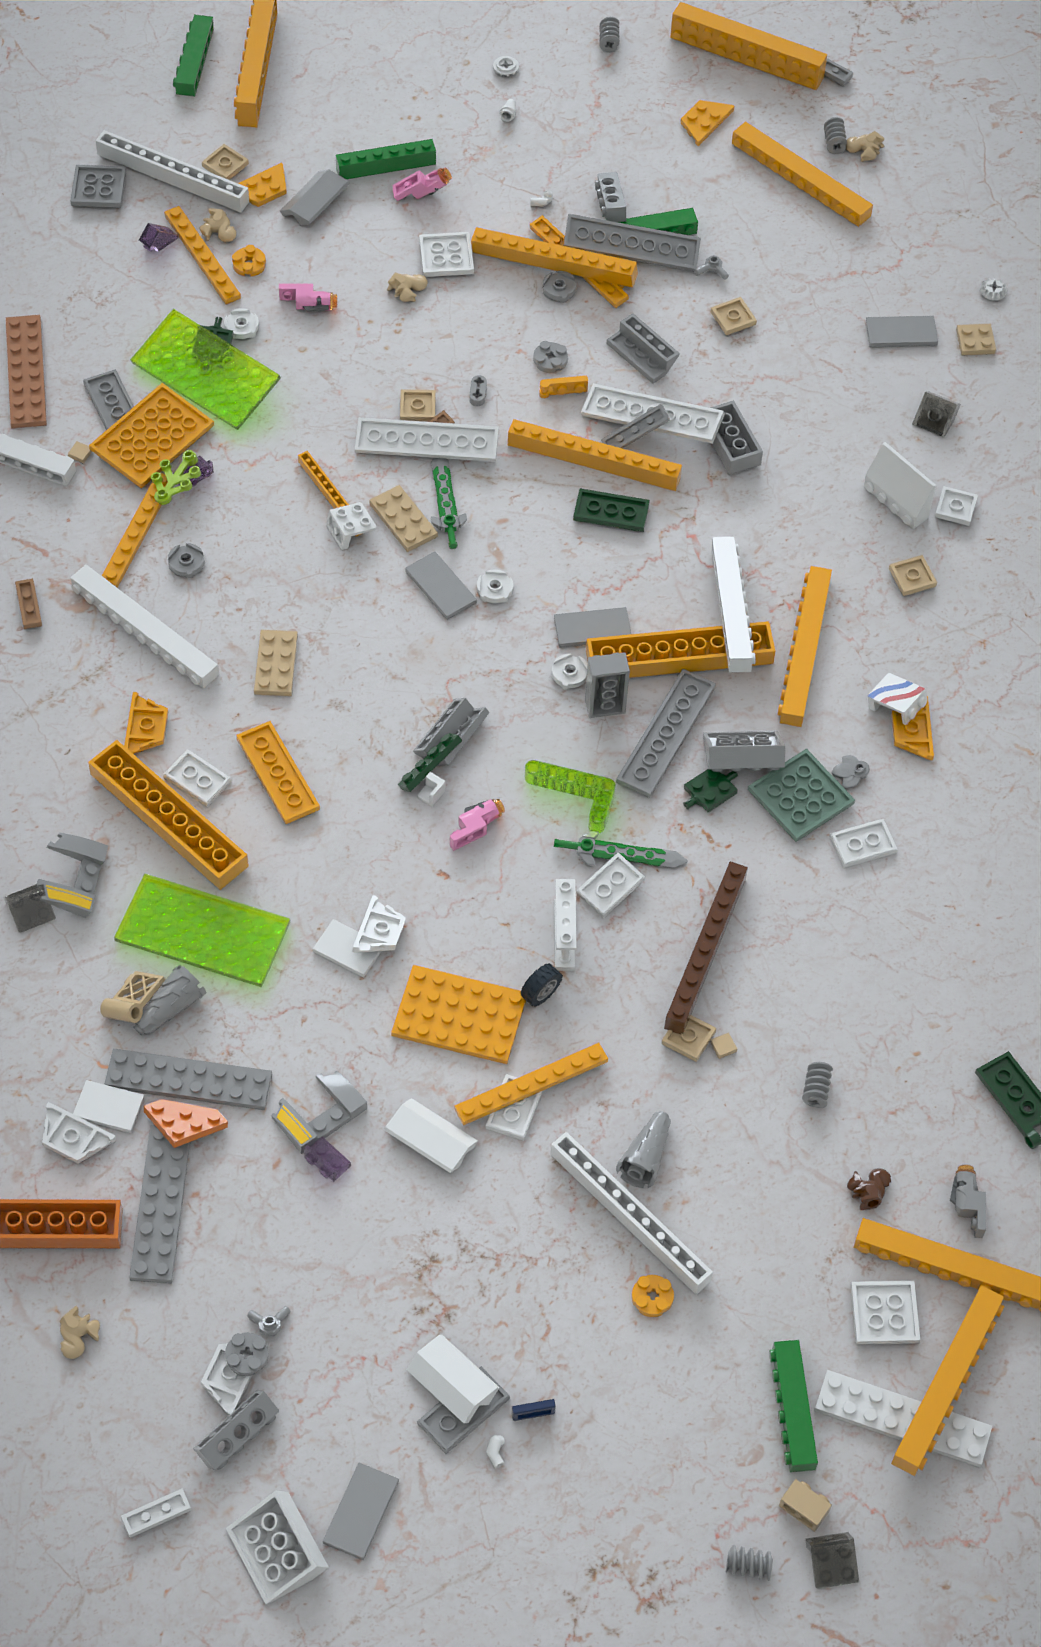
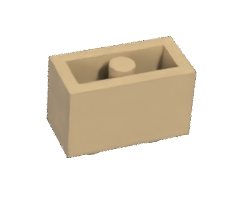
(805, 1504)

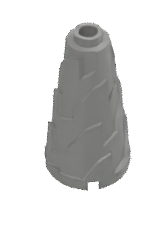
(176, 994)
(643, 1157)

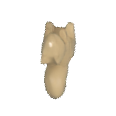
(868, 143)
(220, 224)
(404, 283)
(72, 1329)

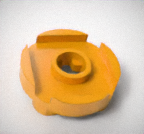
(249, 253)
(649, 1284)

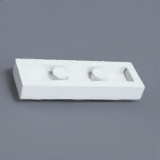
(156, 1513)

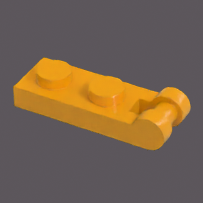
(563, 386)

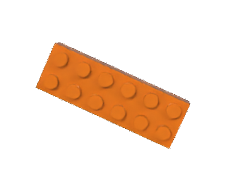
(60, 1223)

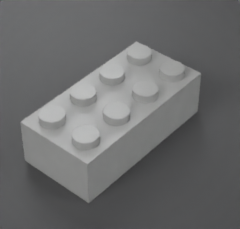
(735, 441)
(607, 685)

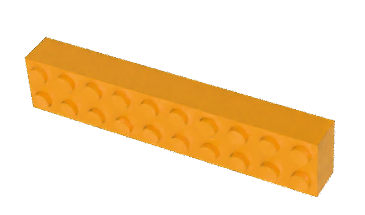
(748, 45)
(255, 63)
(680, 649)
(168, 814)

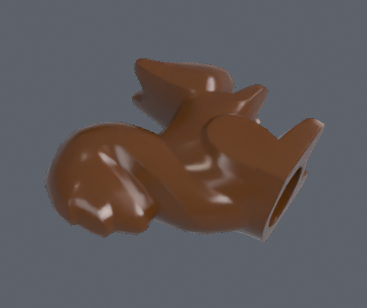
(870, 1191)

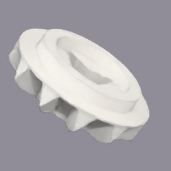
(511, 63)
(987, 292)

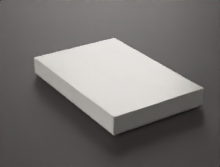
(197, 778)
(863, 843)
(610, 885)
(337, 946)
(109, 1106)
(515, 1118)

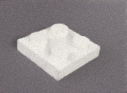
(956, 506)

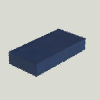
(533, 1410)

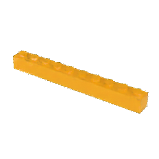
(321, 481)

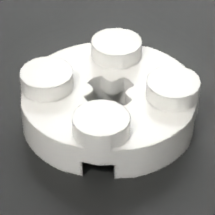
(249, 320)
(497, 595)
(569, 680)

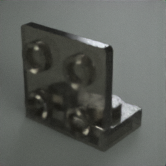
(28, 909)
(833, 1560)

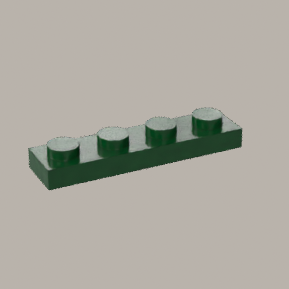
(426, 765)

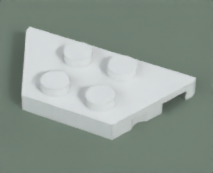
(379, 928)
(73, 1135)
(224, 1384)

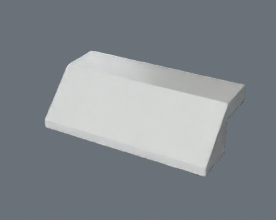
(430, 1135)
(452, 1378)

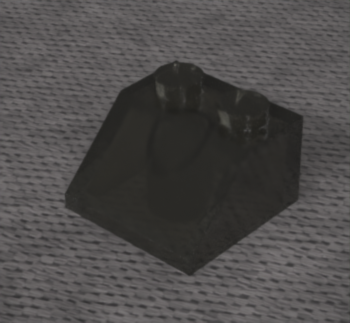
(936, 413)

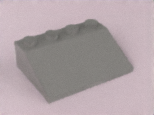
(744, 750)

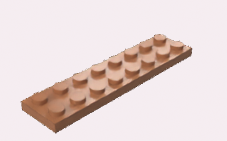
(26, 371)

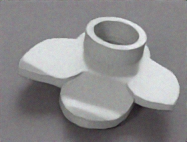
(849, 772)

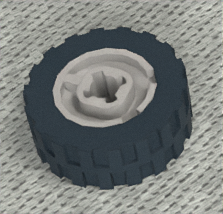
(541, 985)

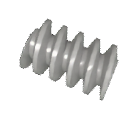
(609, 34)
(835, 135)
(817, 1084)
(749, 1562)

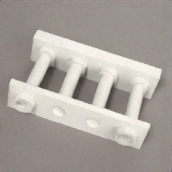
(565, 924)

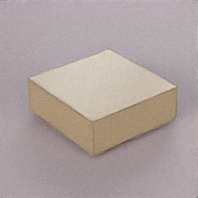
(79, 452)
(723, 1045)

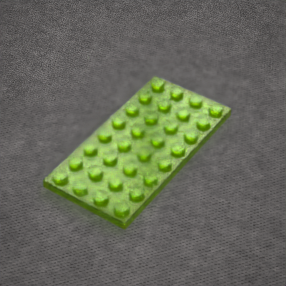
(205, 369)
(202, 930)

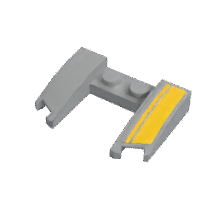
(81, 897)
(348, 1106)

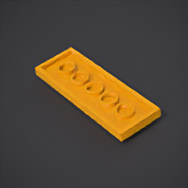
(278, 772)

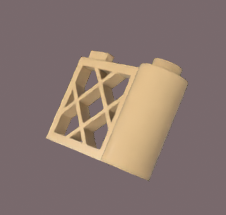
(127, 1007)

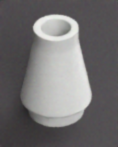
(507, 112)

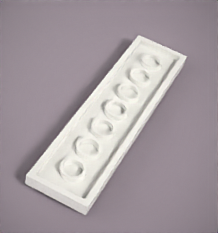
(624, 406)
(427, 439)
(892, 1414)

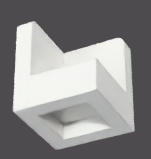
(432, 790)

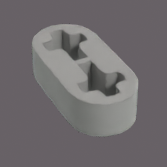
(478, 390)

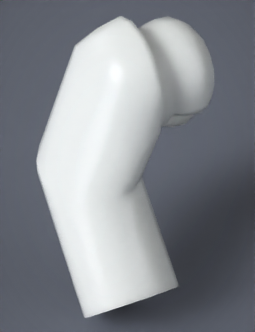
(543, 201)
(493, 1450)

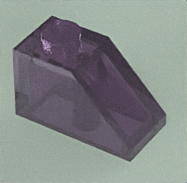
(157, 237)

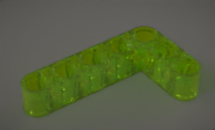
(560, 783)

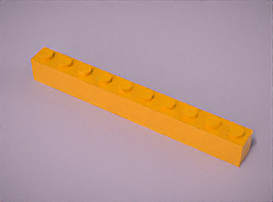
(802, 174)
(554, 257)
(594, 455)
(805, 646)
(948, 1263)
(947, 1381)

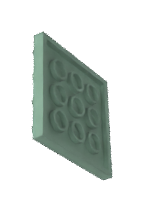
(801, 795)

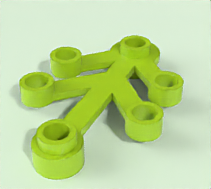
(164, 494)

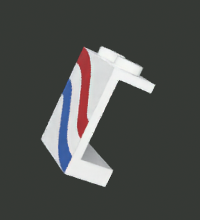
(899, 696)

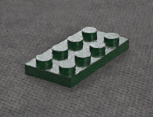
(611, 510)

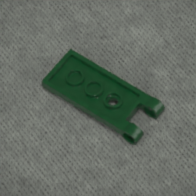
(1013, 1092)

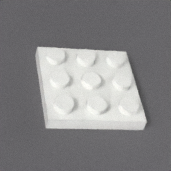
(446, 254)
(885, 1312)

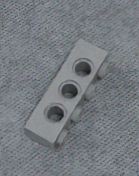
(610, 197)
(208, 1447)

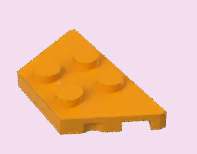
(705, 118)
(266, 185)
(145, 724)
(916, 734)

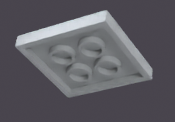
(98, 186)

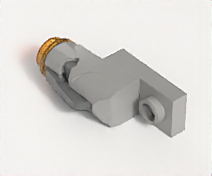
(968, 1200)

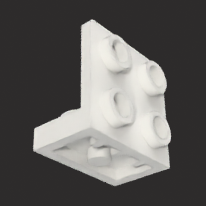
(348, 522)

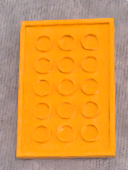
(150, 432)
(459, 1014)

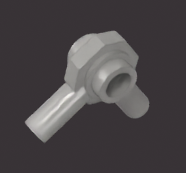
(713, 264)
(270, 1324)

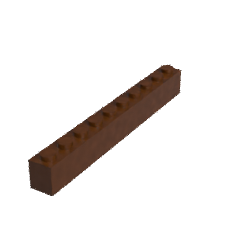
(705, 948)

